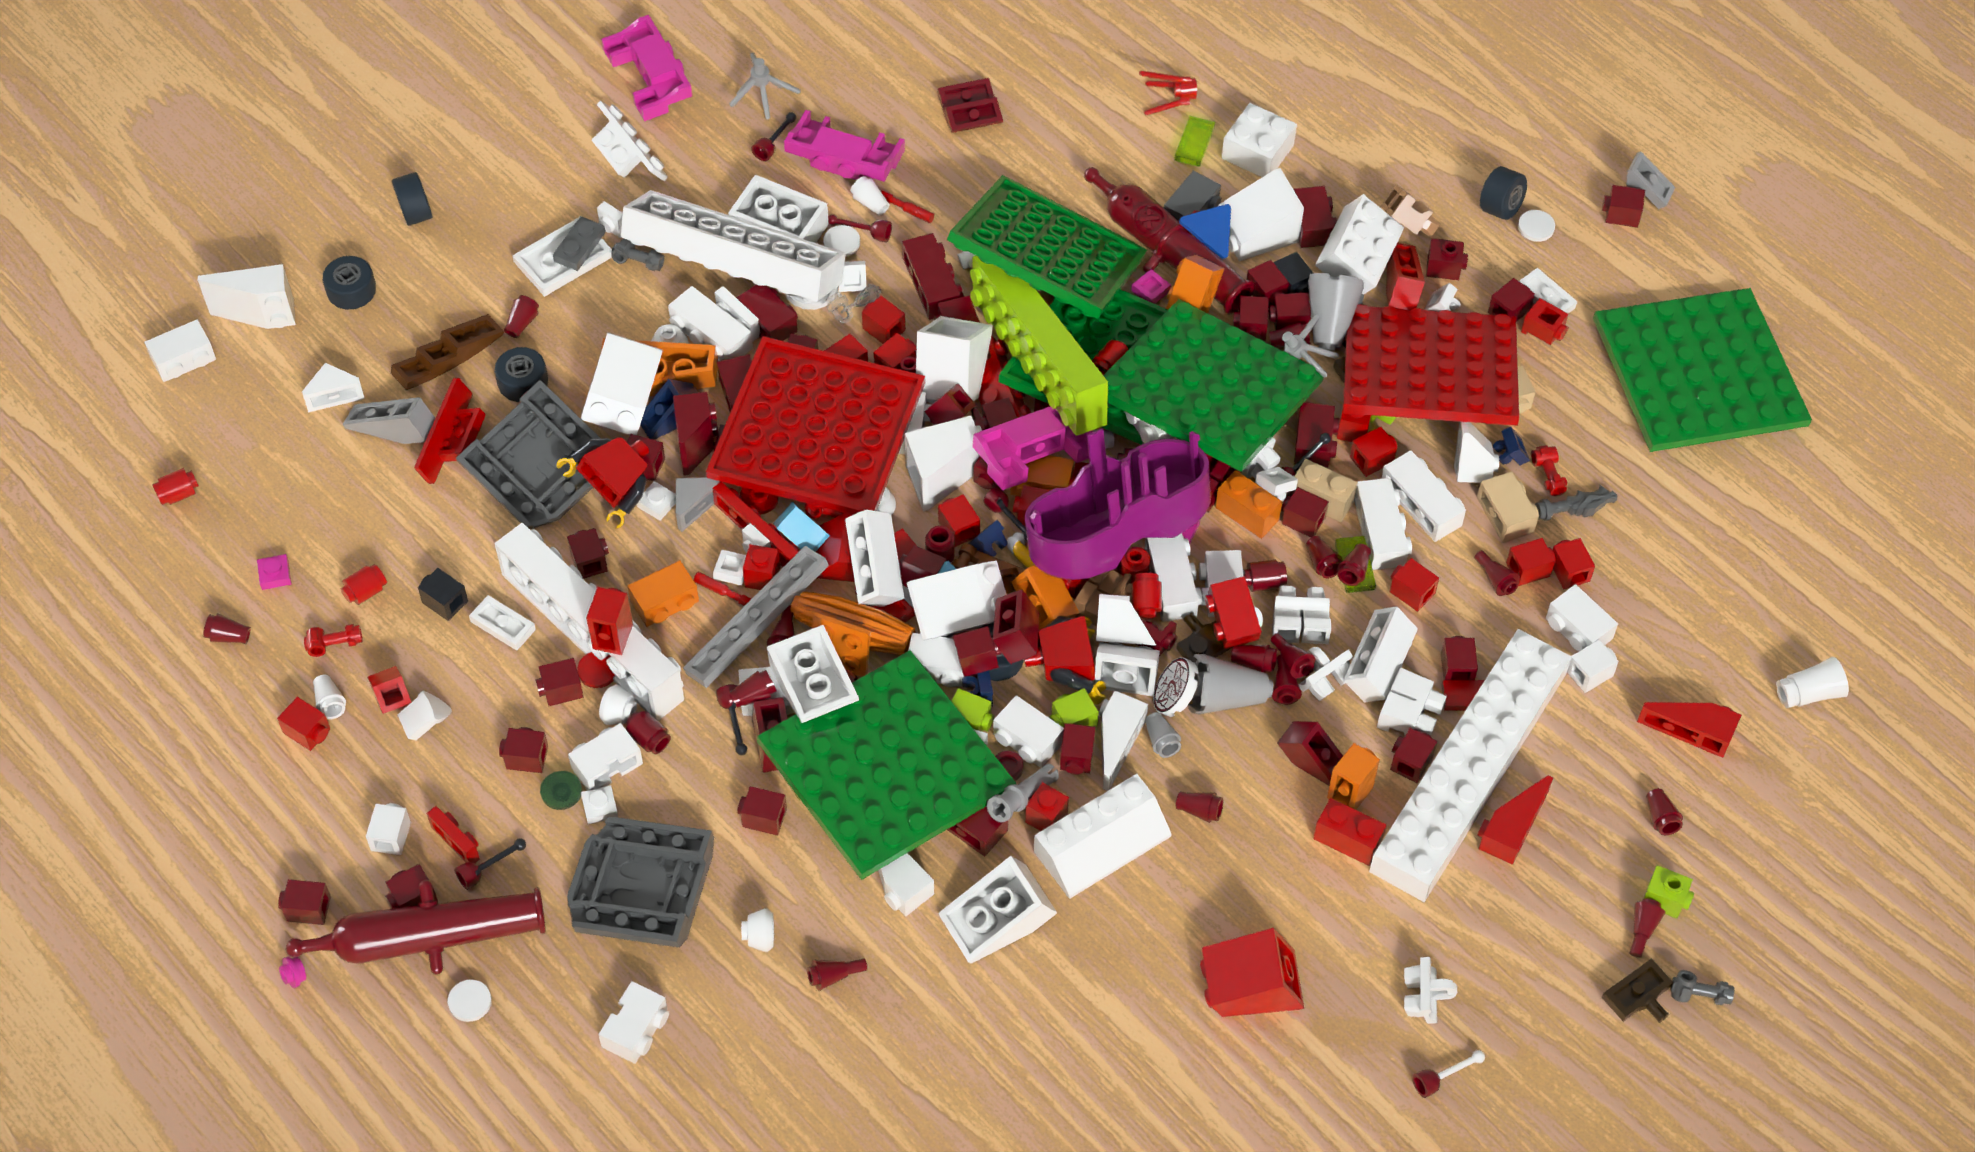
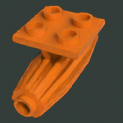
(853, 628)

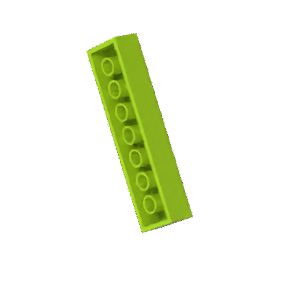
(1042, 346)

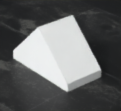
(331, 388)

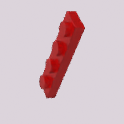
(742, 515)

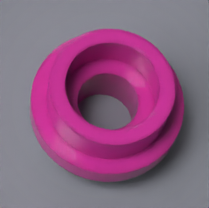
(292, 971)

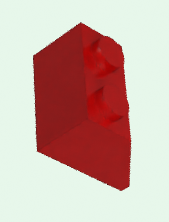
(836, 550)

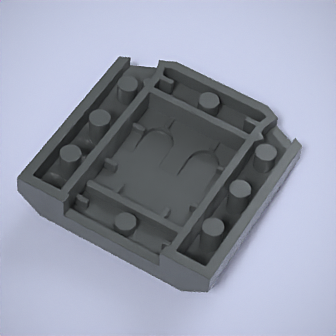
(522, 454)
(640, 881)

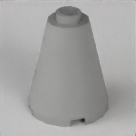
(1335, 304)
(1227, 686)

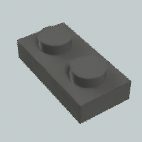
(579, 243)

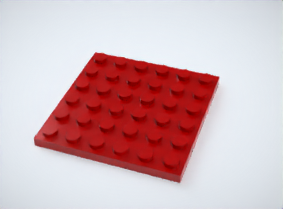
(1432, 365)
(816, 427)

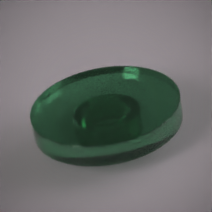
(561, 790)

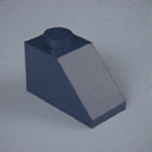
(660, 413)

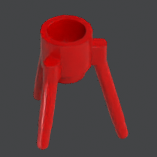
(1183, 87)

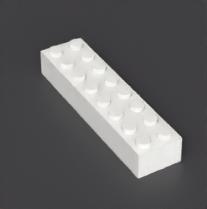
(733, 245)
(565, 601)

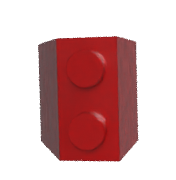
(1252, 975)

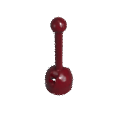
(879, 230)

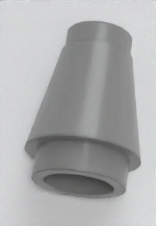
(1162, 735)

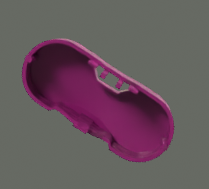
(1116, 502)

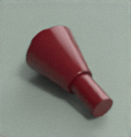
(1502, 579)
(784, 628)
(1298, 661)
(1285, 689)
(1646, 919)
(827, 972)

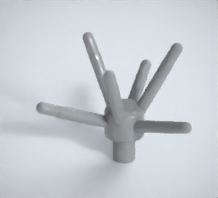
(760, 77)
(1298, 347)

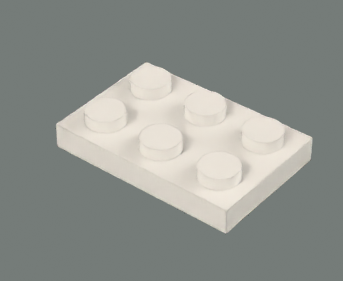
(545, 274)

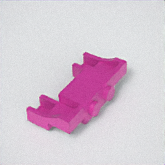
(654, 61)
(842, 152)
(1026, 439)

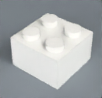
(1258, 140)

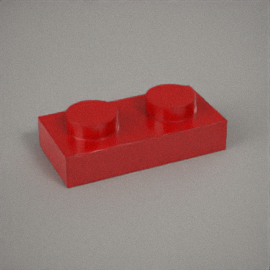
(447, 828)

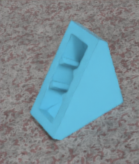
(800, 528)

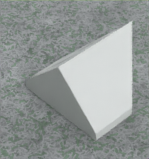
(1120, 622)

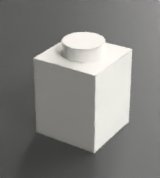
(1592, 666)
(388, 829)

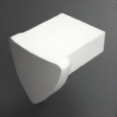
(423, 714)

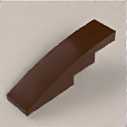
(451, 350)

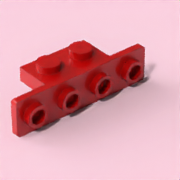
(991, 389)
(451, 431)

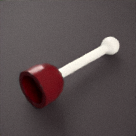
(1428, 1081)

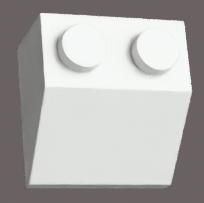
(1127, 668)

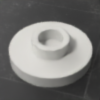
(1536, 225)
(842, 239)
(469, 1000)

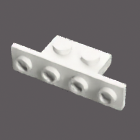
(621, 146)

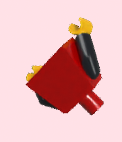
(612, 470)
(1068, 655)

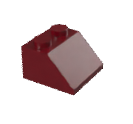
(695, 428)

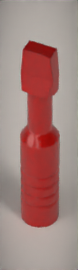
(910, 208)
(719, 588)

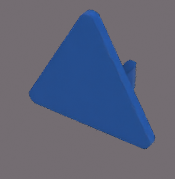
(1211, 228)

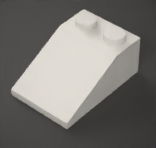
(250, 296)
(621, 384)
(956, 599)
(811, 674)
(997, 910)

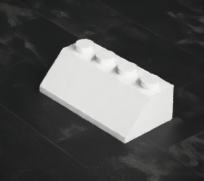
(1102, 836)

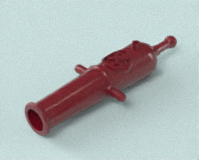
(1165, 236)
(426, 927)

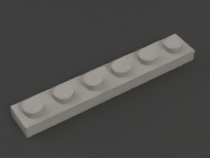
(755, 616)

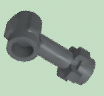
(626, 249)
(1685, 985)

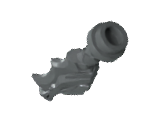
(1580, 504)

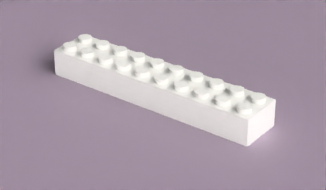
(1470, 765)

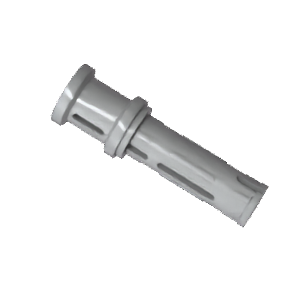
(1017, 796)

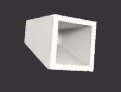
(1264, 216)
(951, 354)
(940, 458)

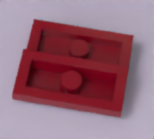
(970, 105)

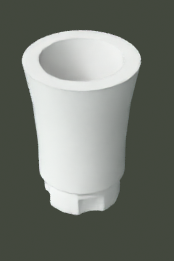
(1813, 684)

